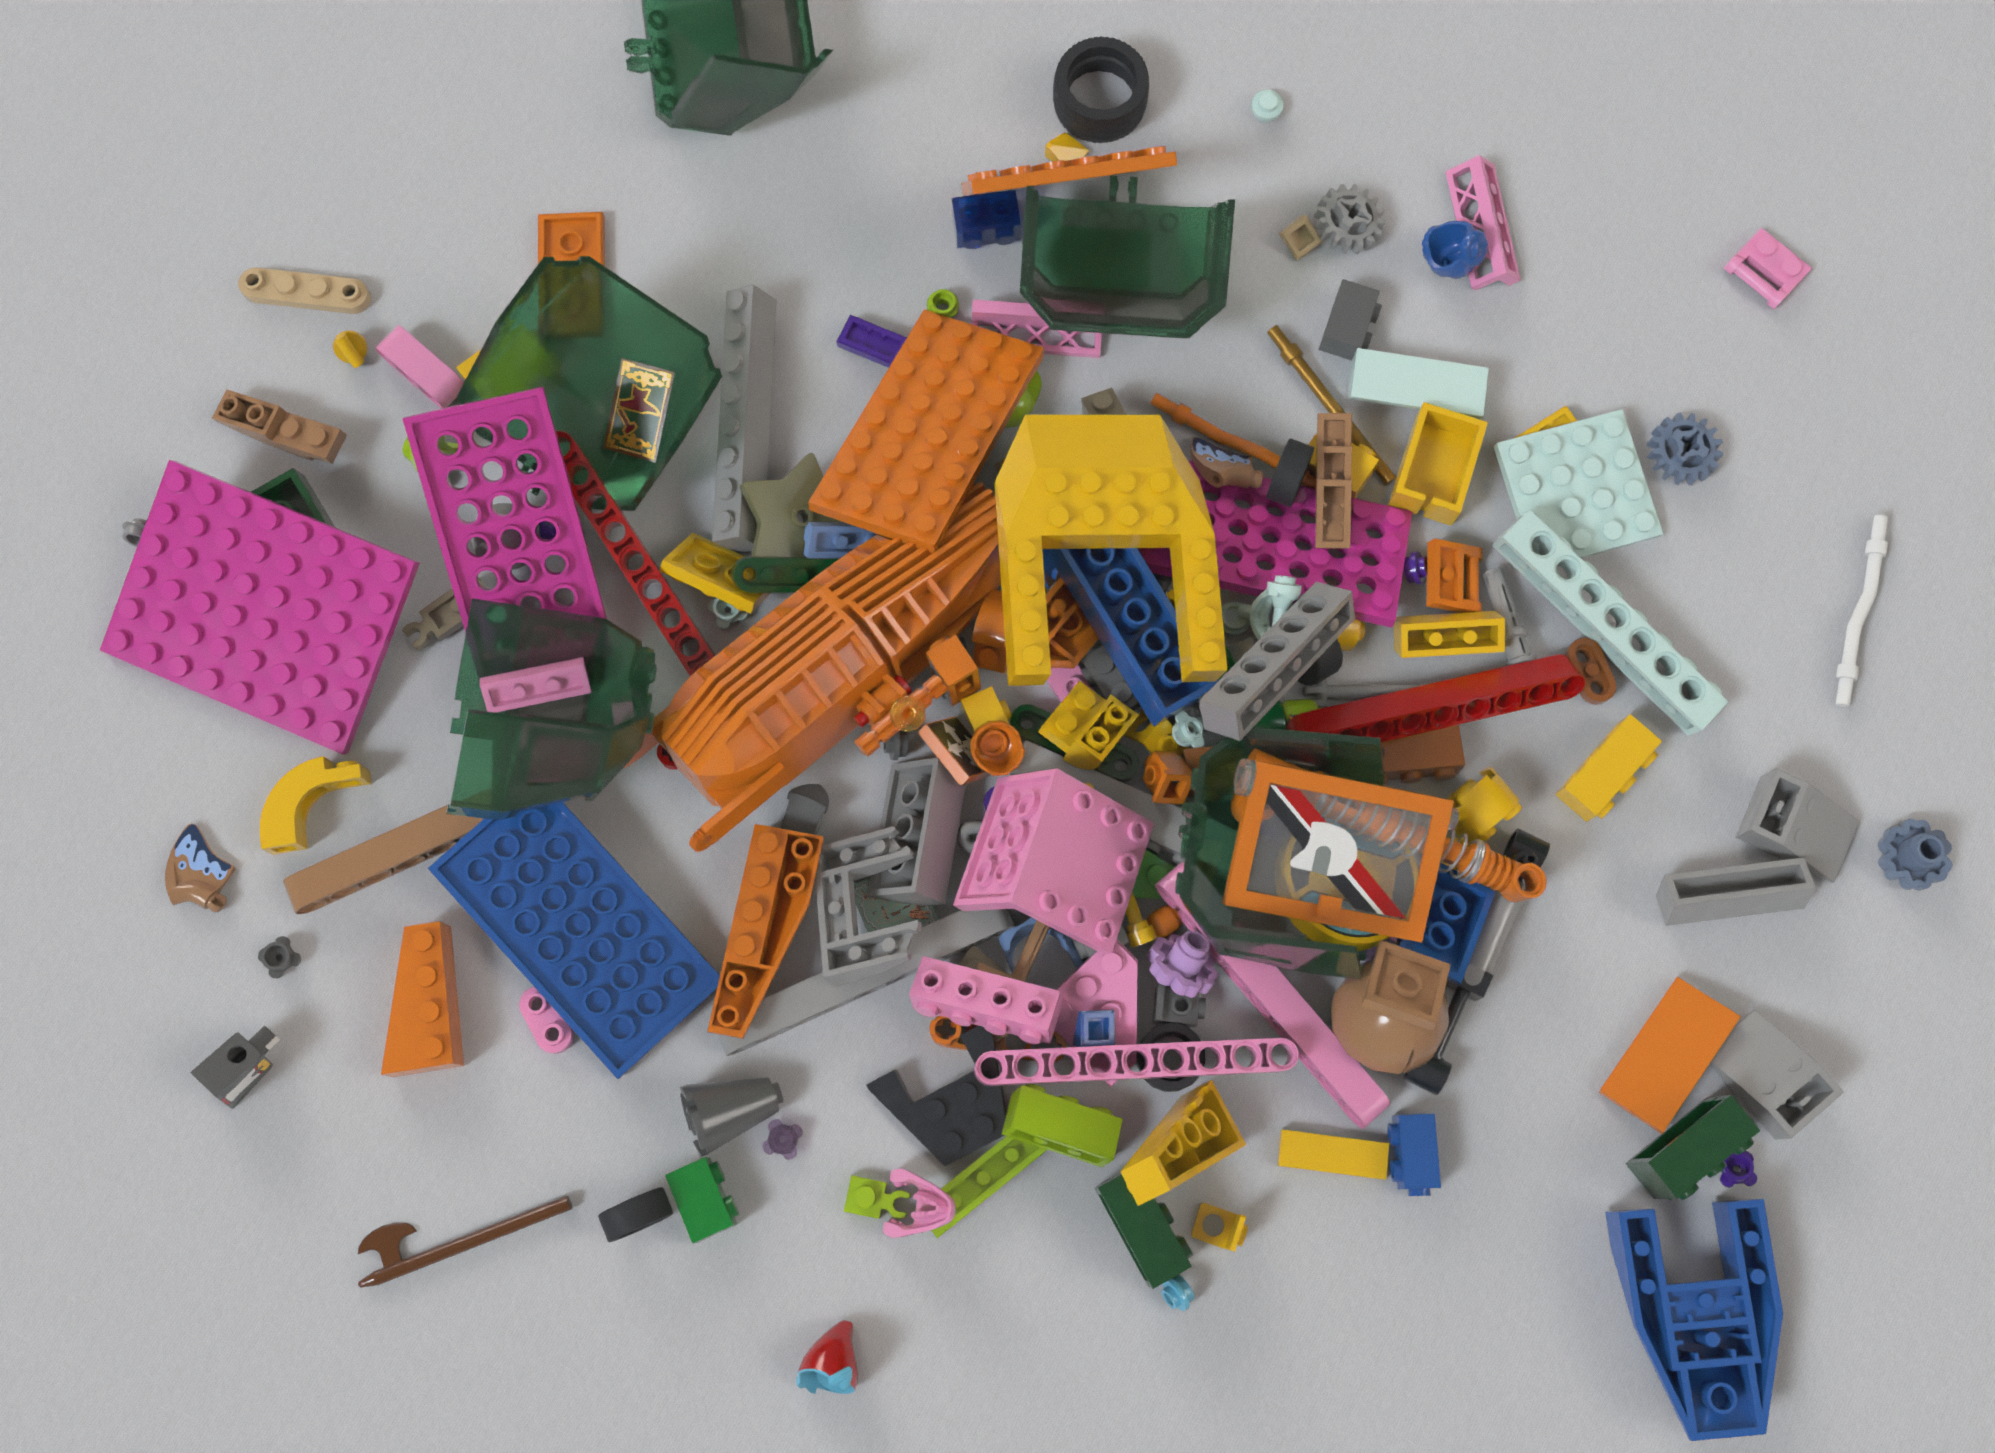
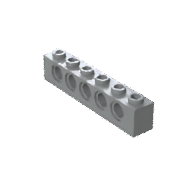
(1277, 661)

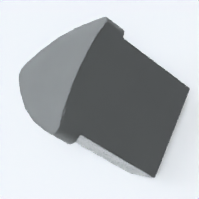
(805, 808)

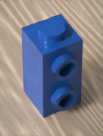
(1415, 1153)

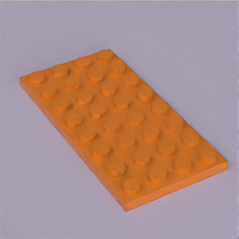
(927, 430)

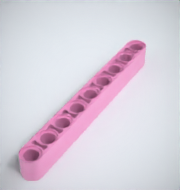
(1295, 1020)
(1153, 1057)

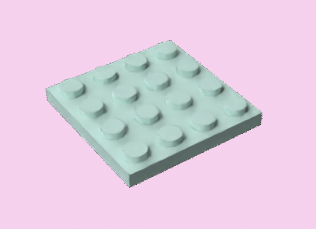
(1582, 483)

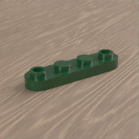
(777, 573)
(1039, 716)

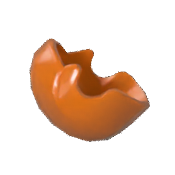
(997, 748)

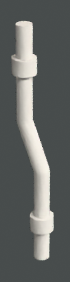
(1848, 670)

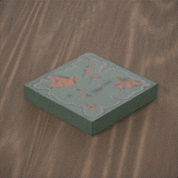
(883, 913)

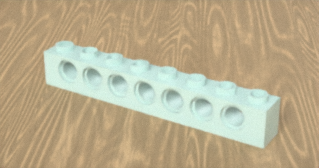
(1591, 620)

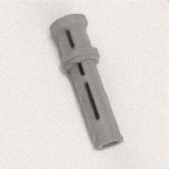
(1515, 635)

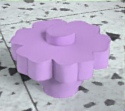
(1183, 963)

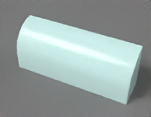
(1413, 380)

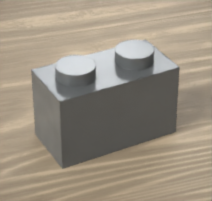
(1349, 320)

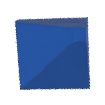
(1095, 1028)

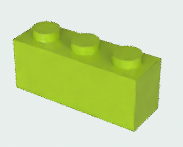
(1062, 1125)

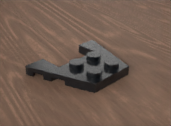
(955, 1116)

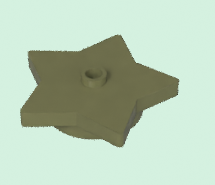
(776, 509)

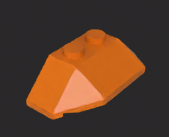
(1068, 628)

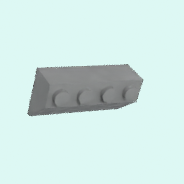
(926, 811)

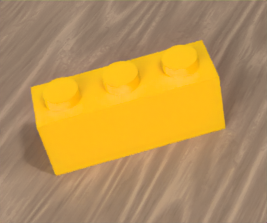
(1449, 634)
(1609, 769)

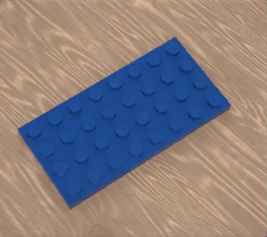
(578, 930)

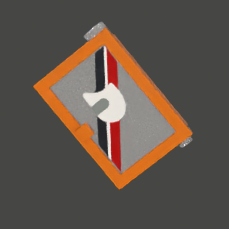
(1336, 850)

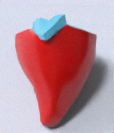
(830, 1362)

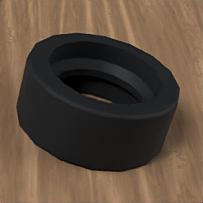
(1290, 472)
(1165, 1030)
(635, 1214)

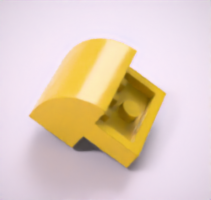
(1087, 726)

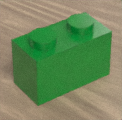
(702, 1199)

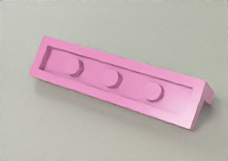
(1493, 218)
(1022, 315)

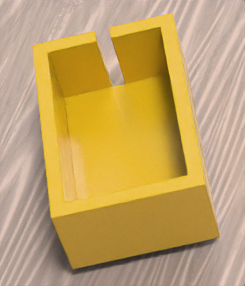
(1438, 463)

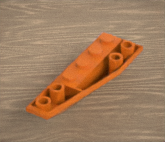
(765, 920)

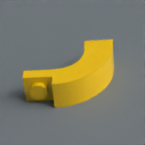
(295, 793)

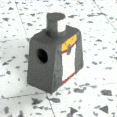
(226, 1072)

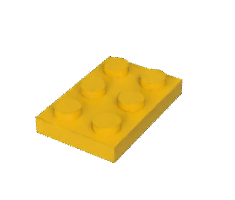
(709, 570)

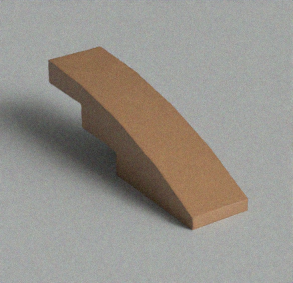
(1333, 480)

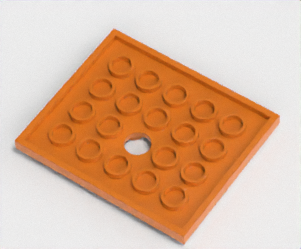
(1069, 170)

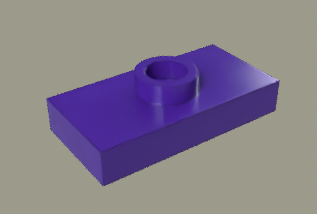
(870, 341)

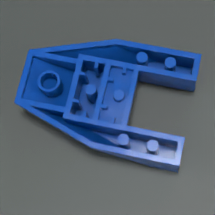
(1708, 1337)

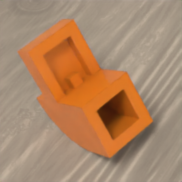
(990, 634)

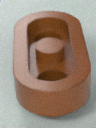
(1594, 670)

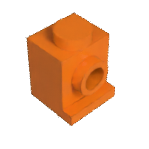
(1160, 771)

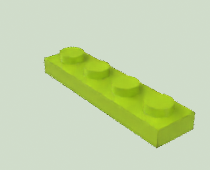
(987, 1176)

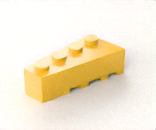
(1184, 1143)

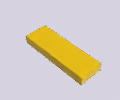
(1333, 1154)

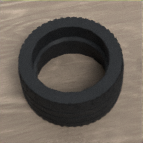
(1108, 56)

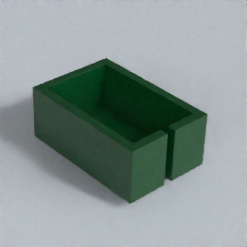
(1694, 1148)
(1145, 1233)

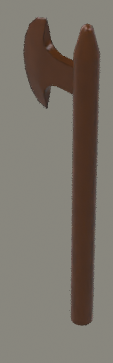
(387, 1241)

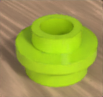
(946, 297)

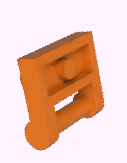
(1446, 576)

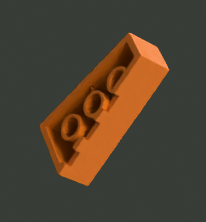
(425, 1007)

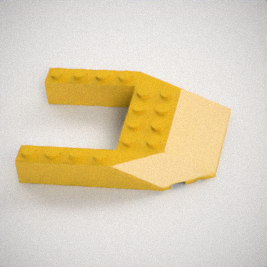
(1103, 487)

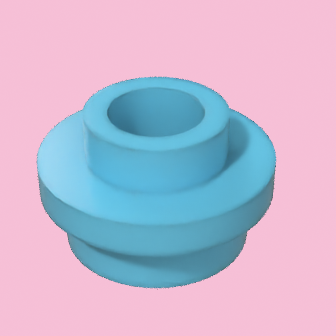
(1177, 1293)

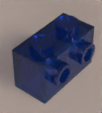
(986, 219)

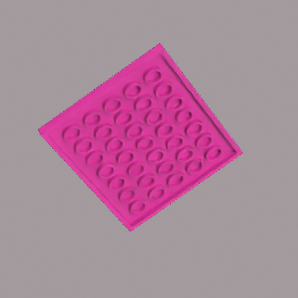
(259, 606)

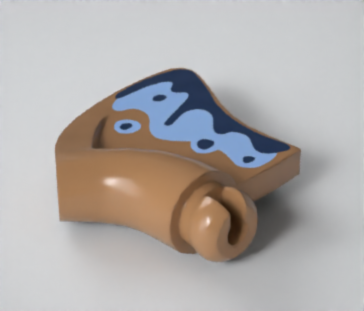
(1222, 466)
(196, 872)

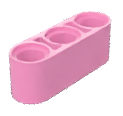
(420, 367)

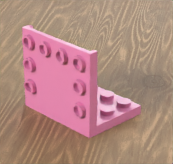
(1056, 856)

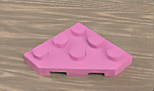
(1103, 984)

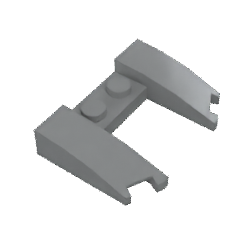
(843, 951)

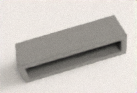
(1735, 891)

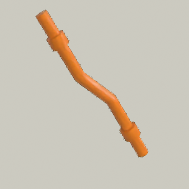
(1182, 415)

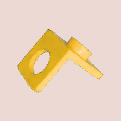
(1154, 738)
(1233, 1230)

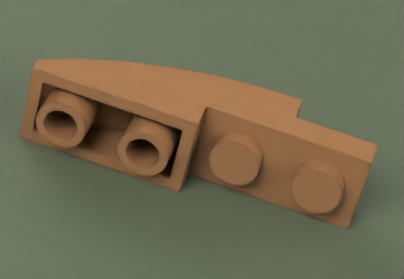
(279, 428)

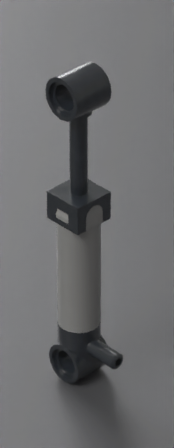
(1477, 978)

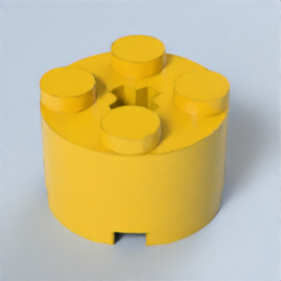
(1483, 805)

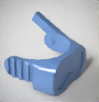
(1014, 935)

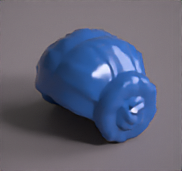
(1454, 248)

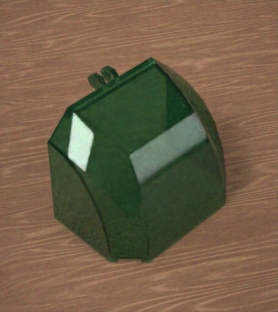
(569, 336)

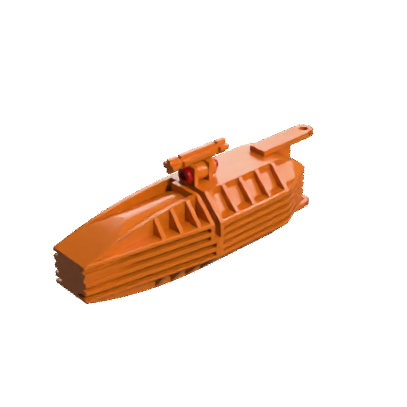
(826, 665)

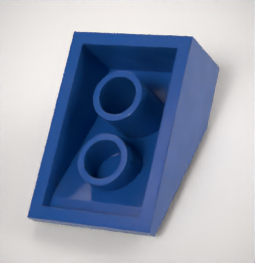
(1453, 923)

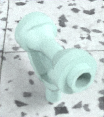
(1280, 594)

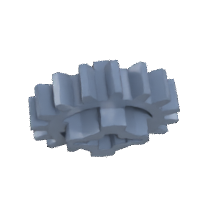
(1700, 455)

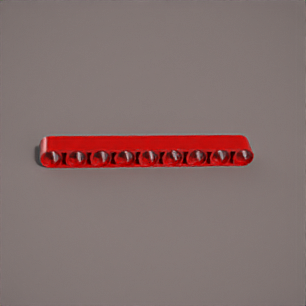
(629, 546)
(1448, 701)

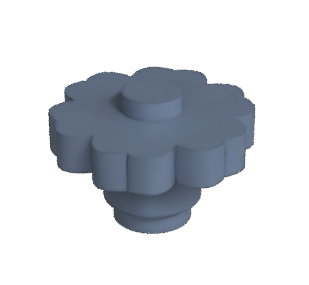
(1914, 854)

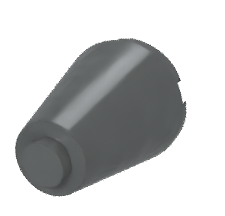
(727, 1109)

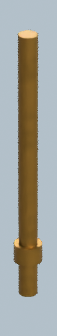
(1293, 356)

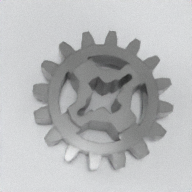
(1349, 218)

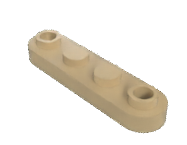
(304, 290)

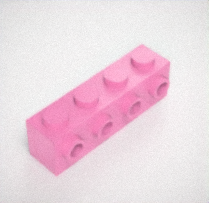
(985, 1000)

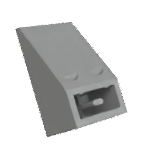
(1798, 822)
(1774, 1076)

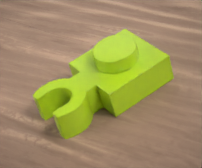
(868, 1198)

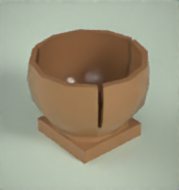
(1393, 1010)

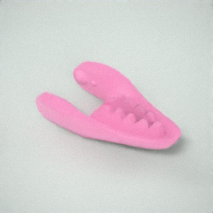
(933, 1206)

